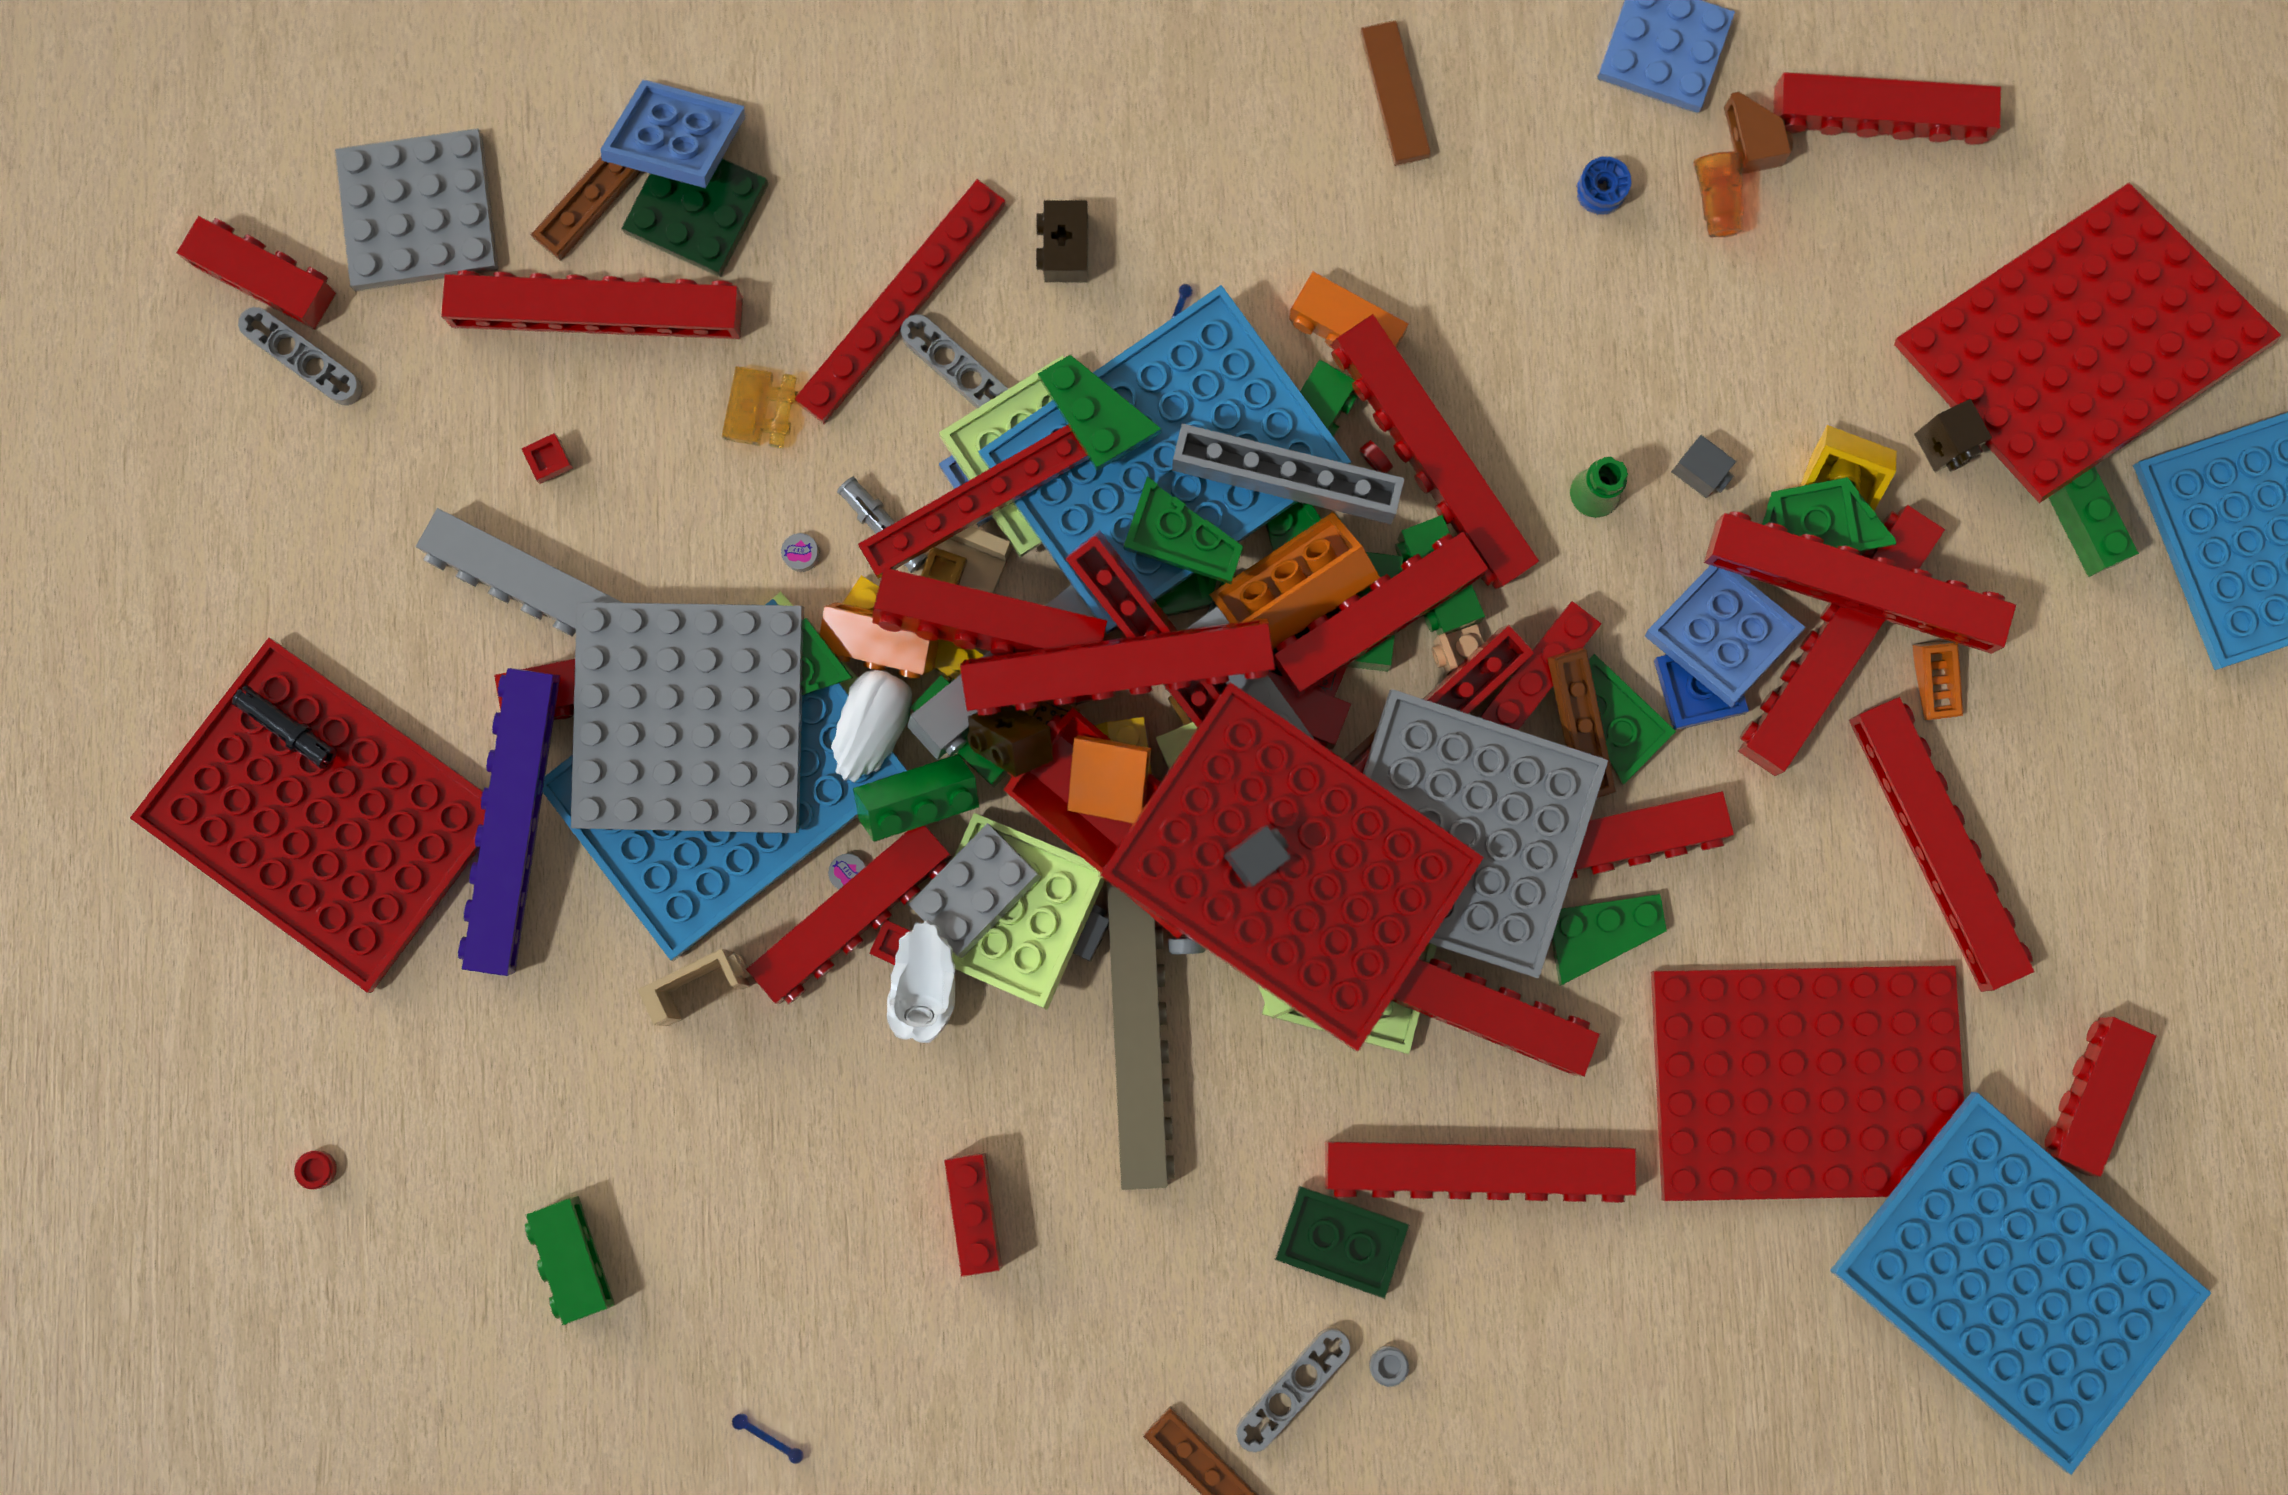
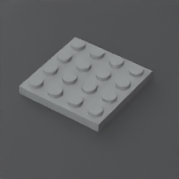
(416, 209)

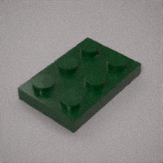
(1341, 1242)

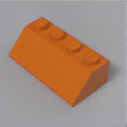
(1299, 580)

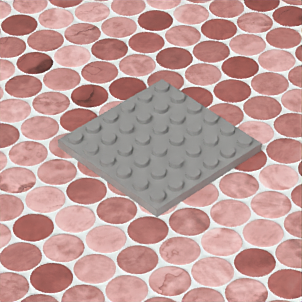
(687, 717)
(1505, 798)

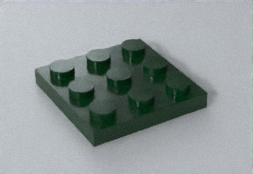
(694, 220)

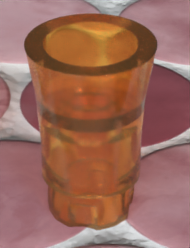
(1721, 192)

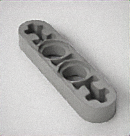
(300, 356)
(957, 368)
(1297, 1393)

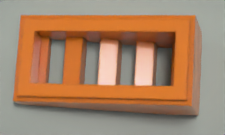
(1951, 665)

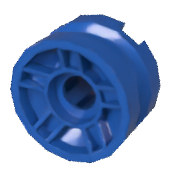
(1596, 172)

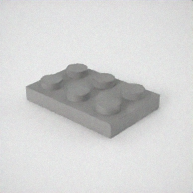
(975, 890)

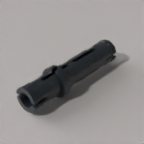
(296, 735)

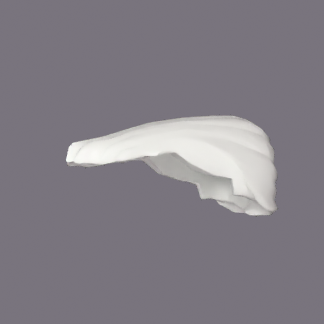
(870, 723)
(921, 985)

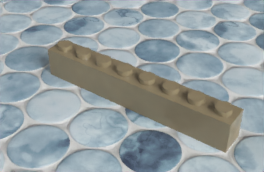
(1138, 1045)

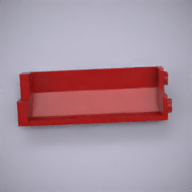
(1046, 796)

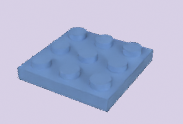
(1667, 49)
(673, 133)
(1724, 632)

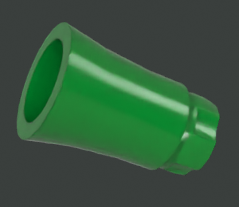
(1592, 495)

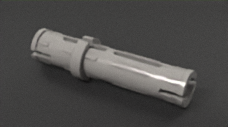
(853, 493)

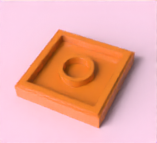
(1108, 778)

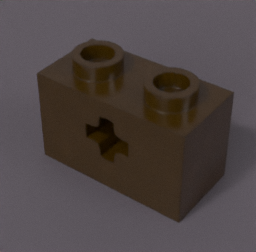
(1066, 220)
(1953, 437)
(1011, 740)

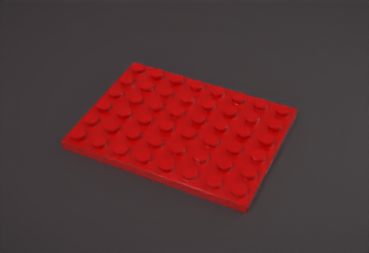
(2087, 340)
(328, 854)
(1334, 920)
(1801, 1078)

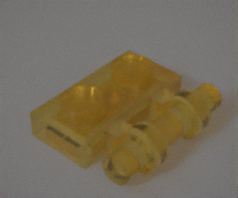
(749, 403)

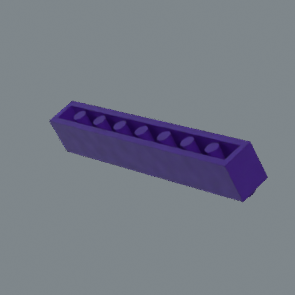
(509, 821)

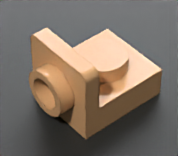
(1455, 647)

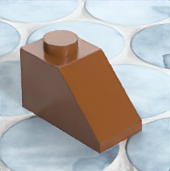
(1757, 134)

